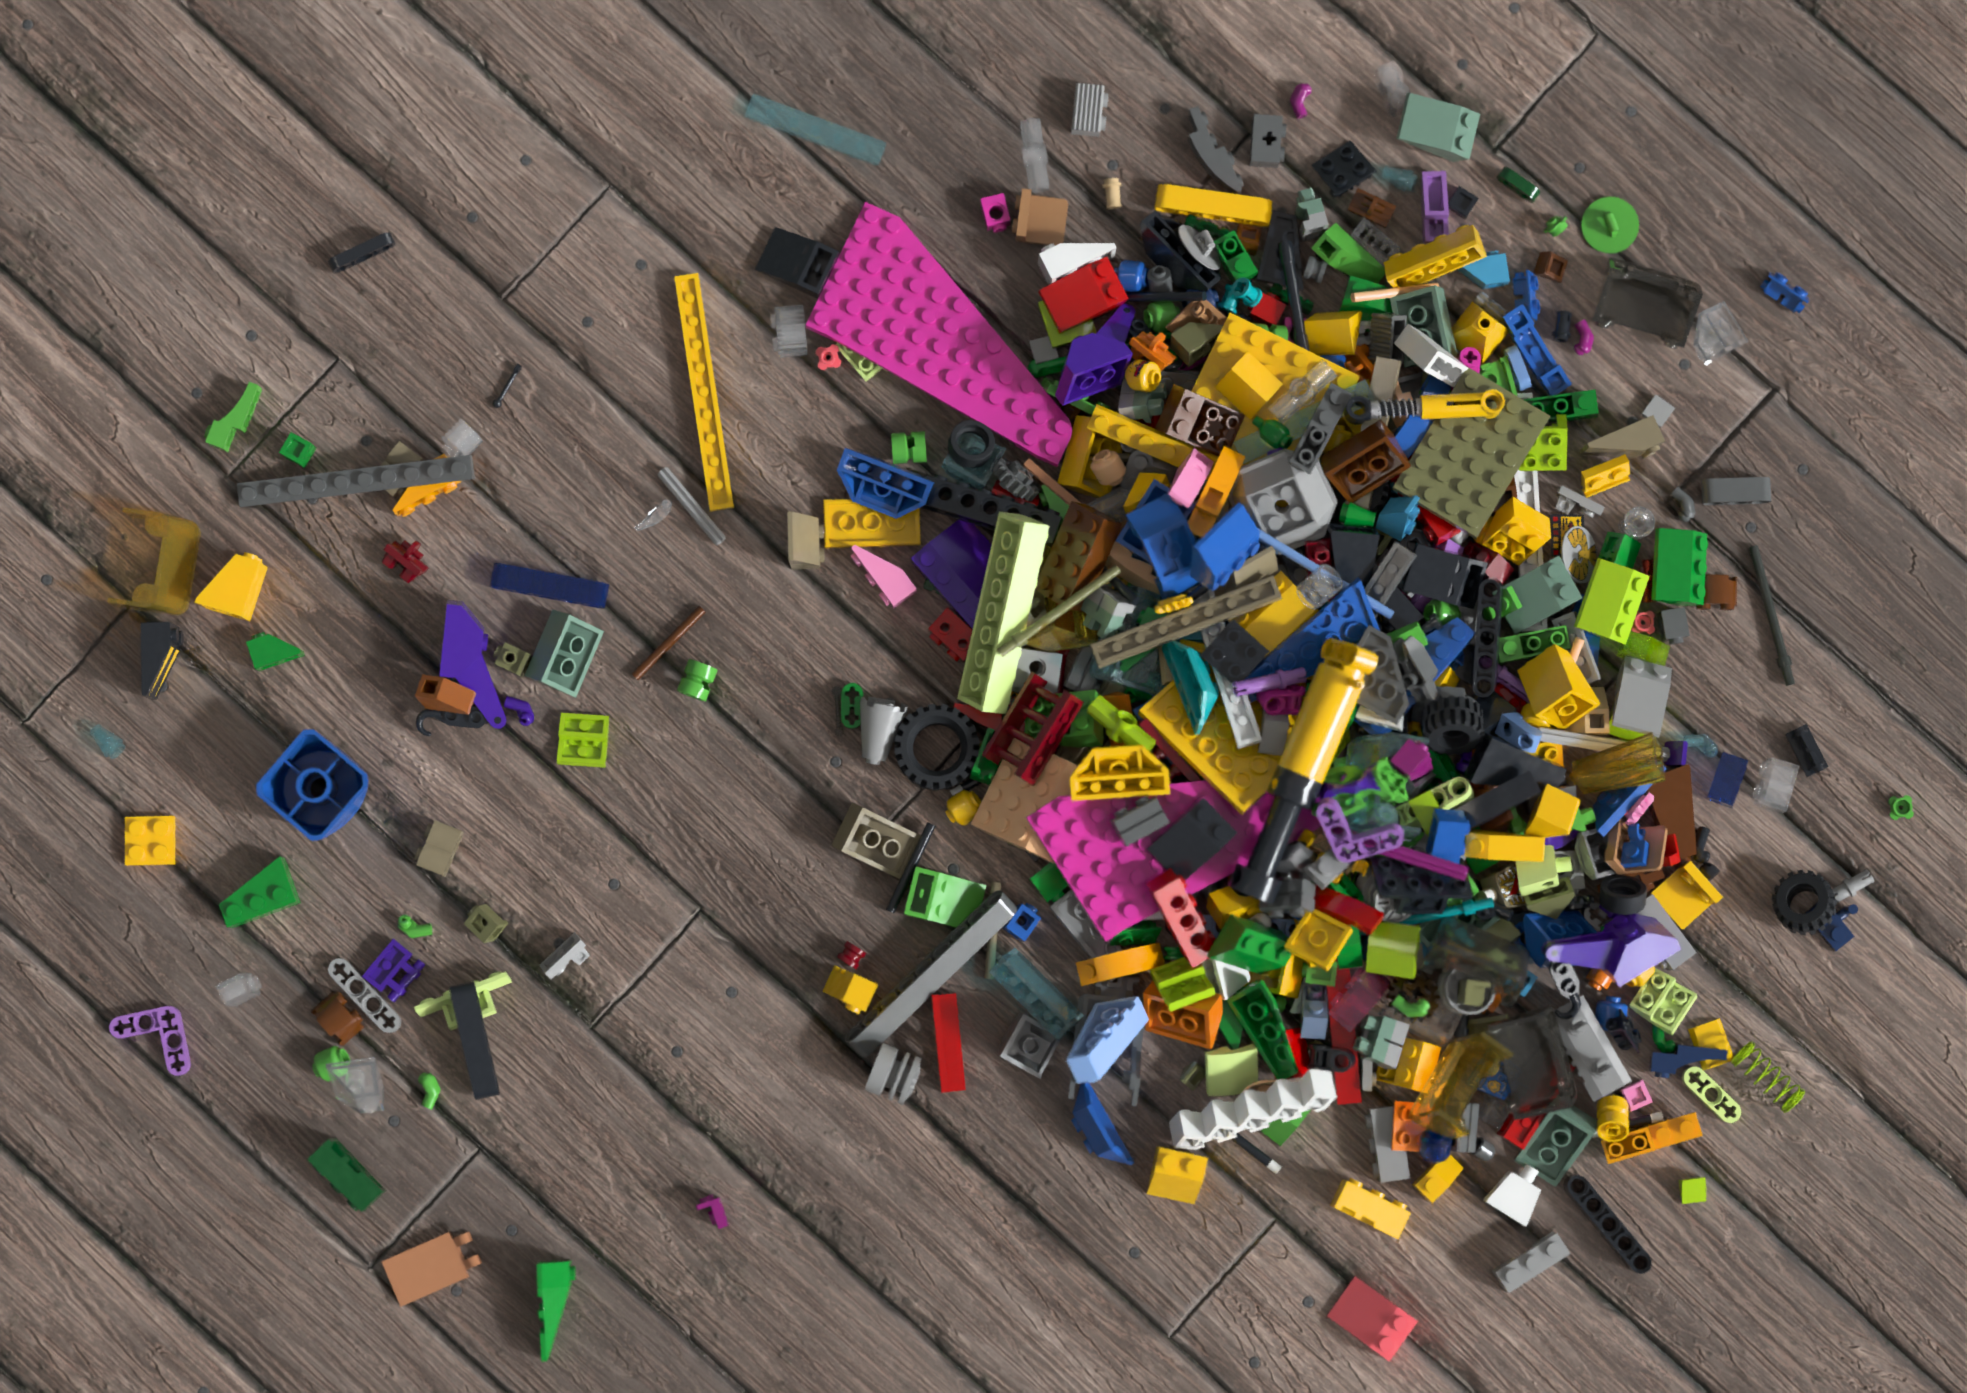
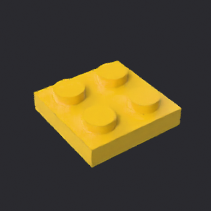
(150, 840)
(1318, 939)

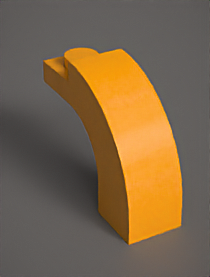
(1120, 964)

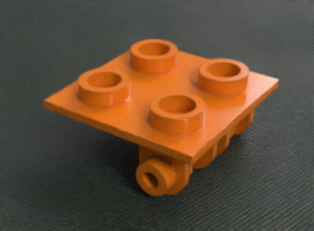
(1404, 1131)

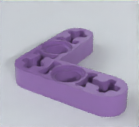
(1349, 840)
(158, 1024)

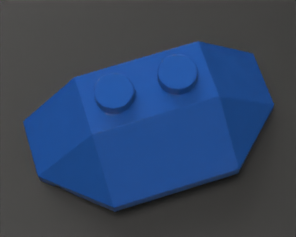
(882, 484)
(1097, 1127)

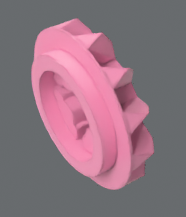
(1639, 808)

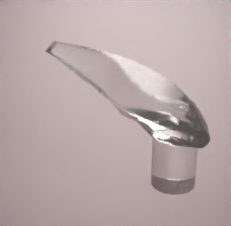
(655, 515)

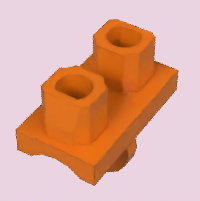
(1152, 348)
(1360, 363)

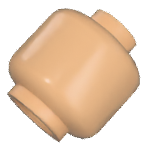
(1108, 467)

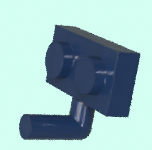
(1837, 932)

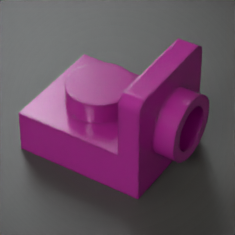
(717, 1214)

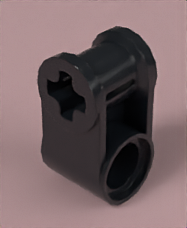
(1326, 1058)

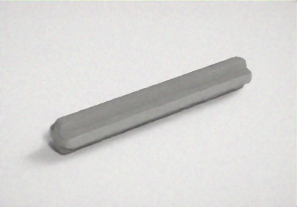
(691, 506)

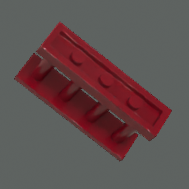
(1047, 739)
(1163, 749)

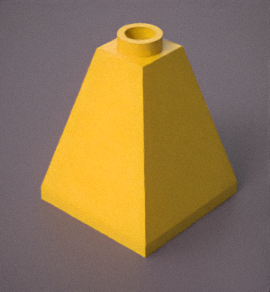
(1478, 330)

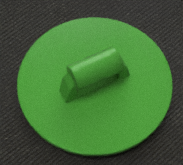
(1610, 225)

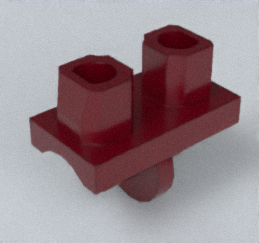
(1318, 552)
(408, 556)

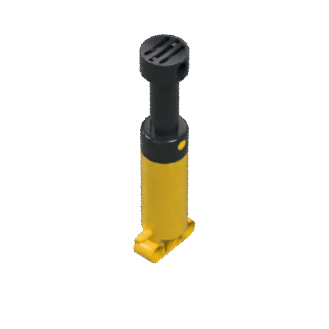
(1305, 761)

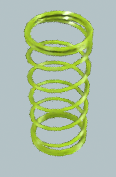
(1792, 1100)

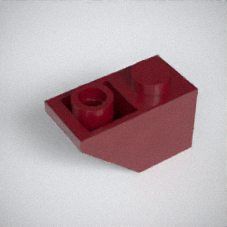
(1497, 565)

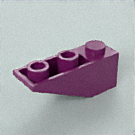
(1412, 760)

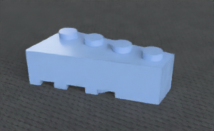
(1105, 1037)

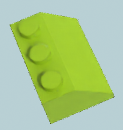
(1611, 601)

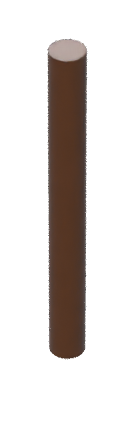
(668, 642)

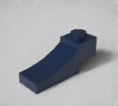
(1666, 1064)

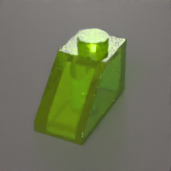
(1644, 648)

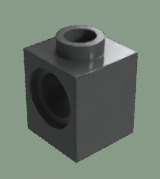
(1673, 625)

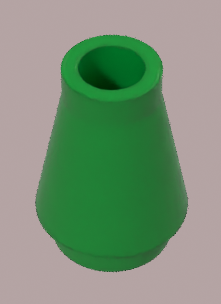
(1355, 515)

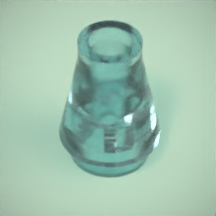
(1400, 178)
(108, 742)

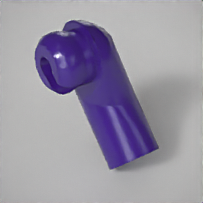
(522, 708)

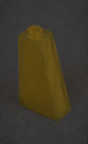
(1620, 766)

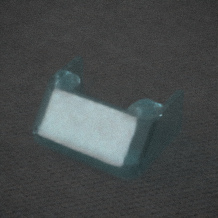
(1363, 752)

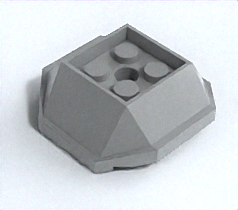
(1274, 479)

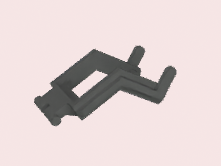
(1104, 992)

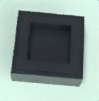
(1462, 202)

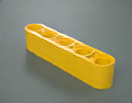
(1213, 205)

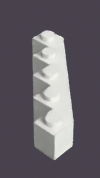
(1252, 1110)

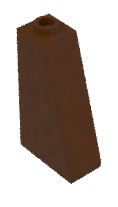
(1674, 809)

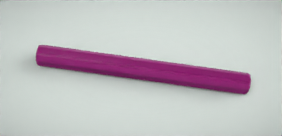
(1416, 858)

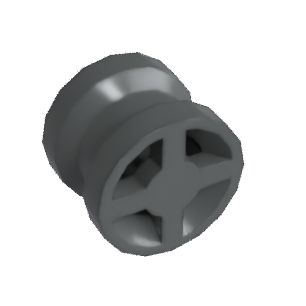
(1315, 269)

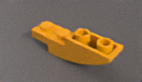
(1215, 492)
(1653, 1137)

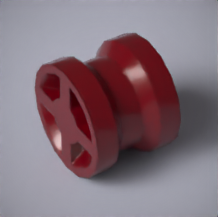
(851, 955)

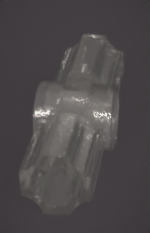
(1034, 155)
(1313, 381)

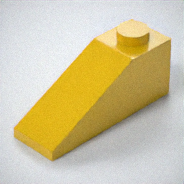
(1504, 846)

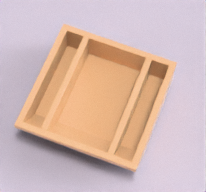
(1013, 799)

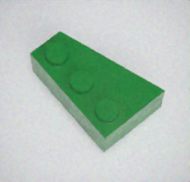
(261, 896)

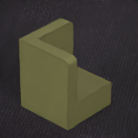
(1471, 992)

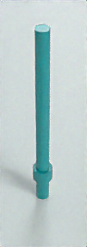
(1468, 907)

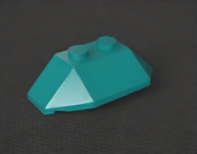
(1192, 682)

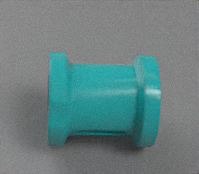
(1246, 292)
(1229, 301)

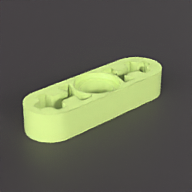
(1719, 1112)

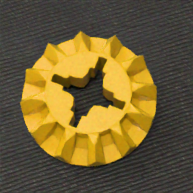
(1173, 603)

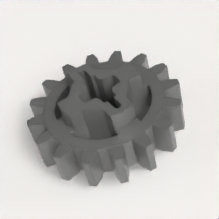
(1016, 479)

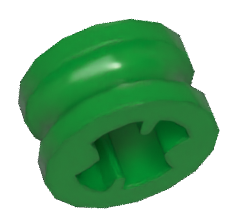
(1173, 953)

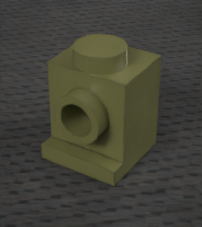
(520, 662)
(478, 926)

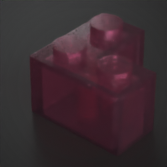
(1361, 996)

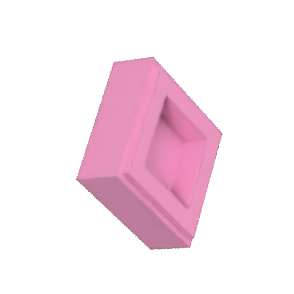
(1636, 1095)

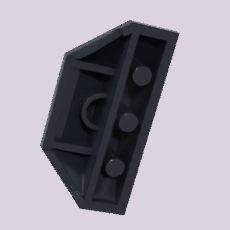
(1167, 250)

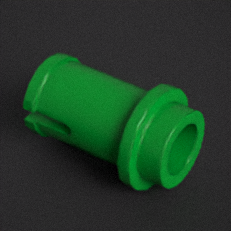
(1137, 696)

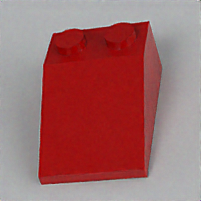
(1083, 295)

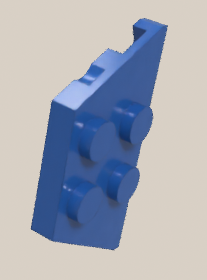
(1613, 805)

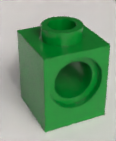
(297, 450)

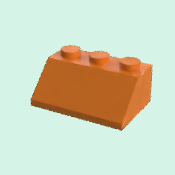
(1191, 1024)

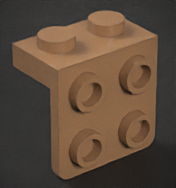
(1040, 219)
(1654, 835)

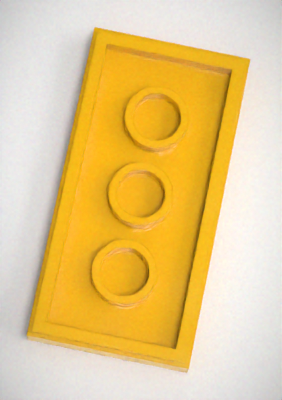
(854, 524)

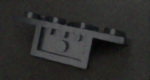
(1415, 887)

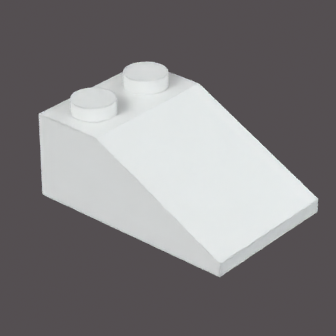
(1068, 257)

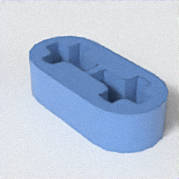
(1518, 369)

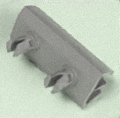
(1591, 1052)

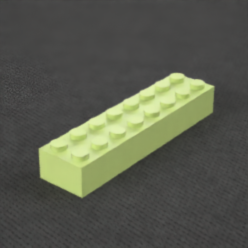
(1002, 611)

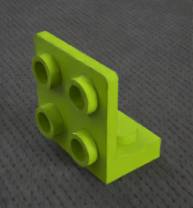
(1549, 449)

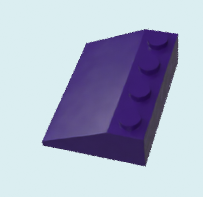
(956, 567)

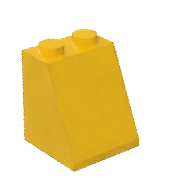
(235, 587)
(1557, 688)
(1176, 1175)

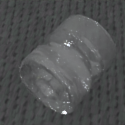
(1637, 523)
(1319, 586)

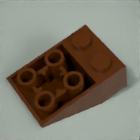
(1199, 421)

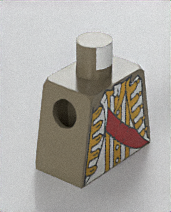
(1503, 887)

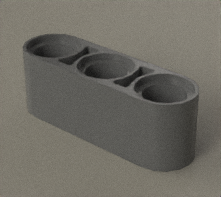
(1736, 491)

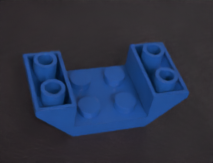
(1166, 542)

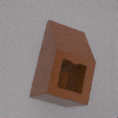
(444, 695)

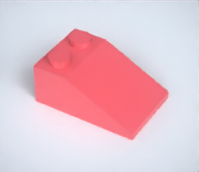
(1372, 1318)

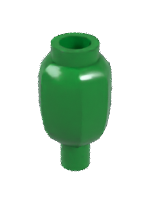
(1273, 433)

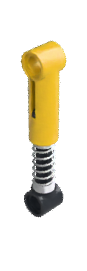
(1428, 407)

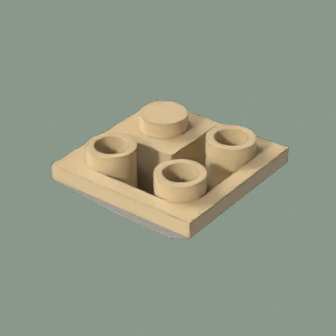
(1597, 720)

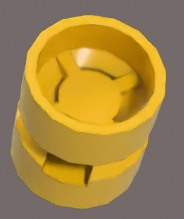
(1612, 1118)

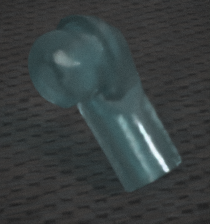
(1704, 743)

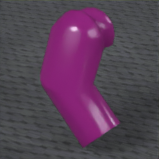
(1297, 99)
(1586, 339)

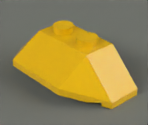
(1118, 774)

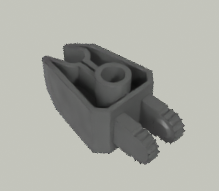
(1416, 668)

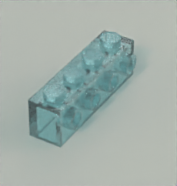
(1036, 993)

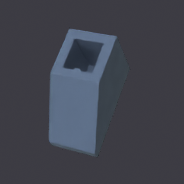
(1313, 1011)

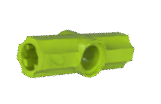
(1119, 724)

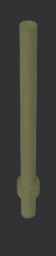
(1020, 638)

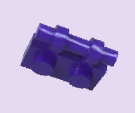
(388, 965)

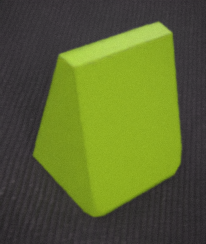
(1692, 1190)

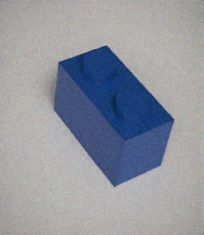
(1447, 834)

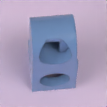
(1519, 732)

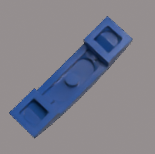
(1535, 351)
(1414, 428)

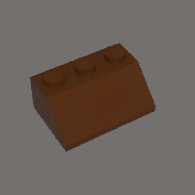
(1364, 461)

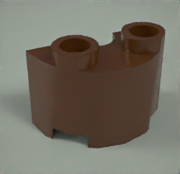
(1720, 591)
(337, 1018)

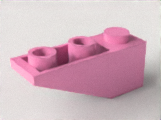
(1190, 478)
(890, 579)

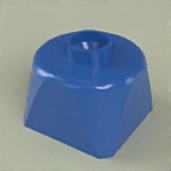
(290, 779)

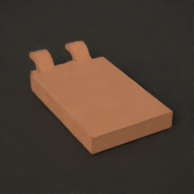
(429, 1267)

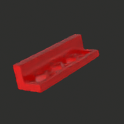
(948, 1042)
(1520, 1131)

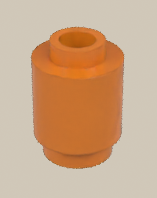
(1598, 979)

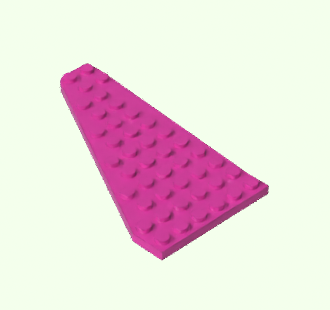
(914, 321)
(1113, 877)

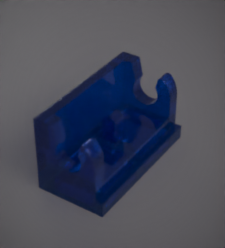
(1727, 780)

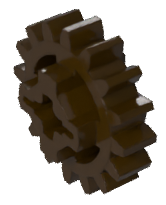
(1419, 989)

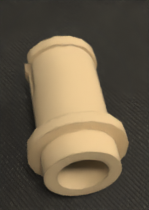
(1112, 193)

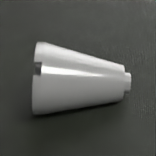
(879, 727)

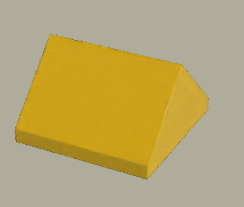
(1333, 332)
(1248, 385)
(1552, 813)

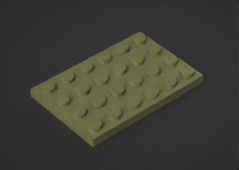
(1471, 460)

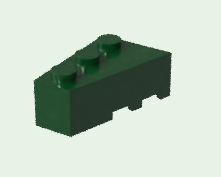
(346, 1174)

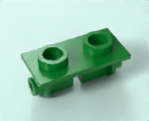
(1141, 934)

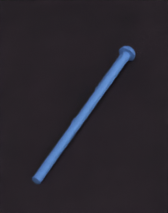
(1268, 541)

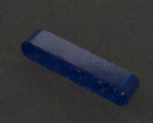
(549, 585)

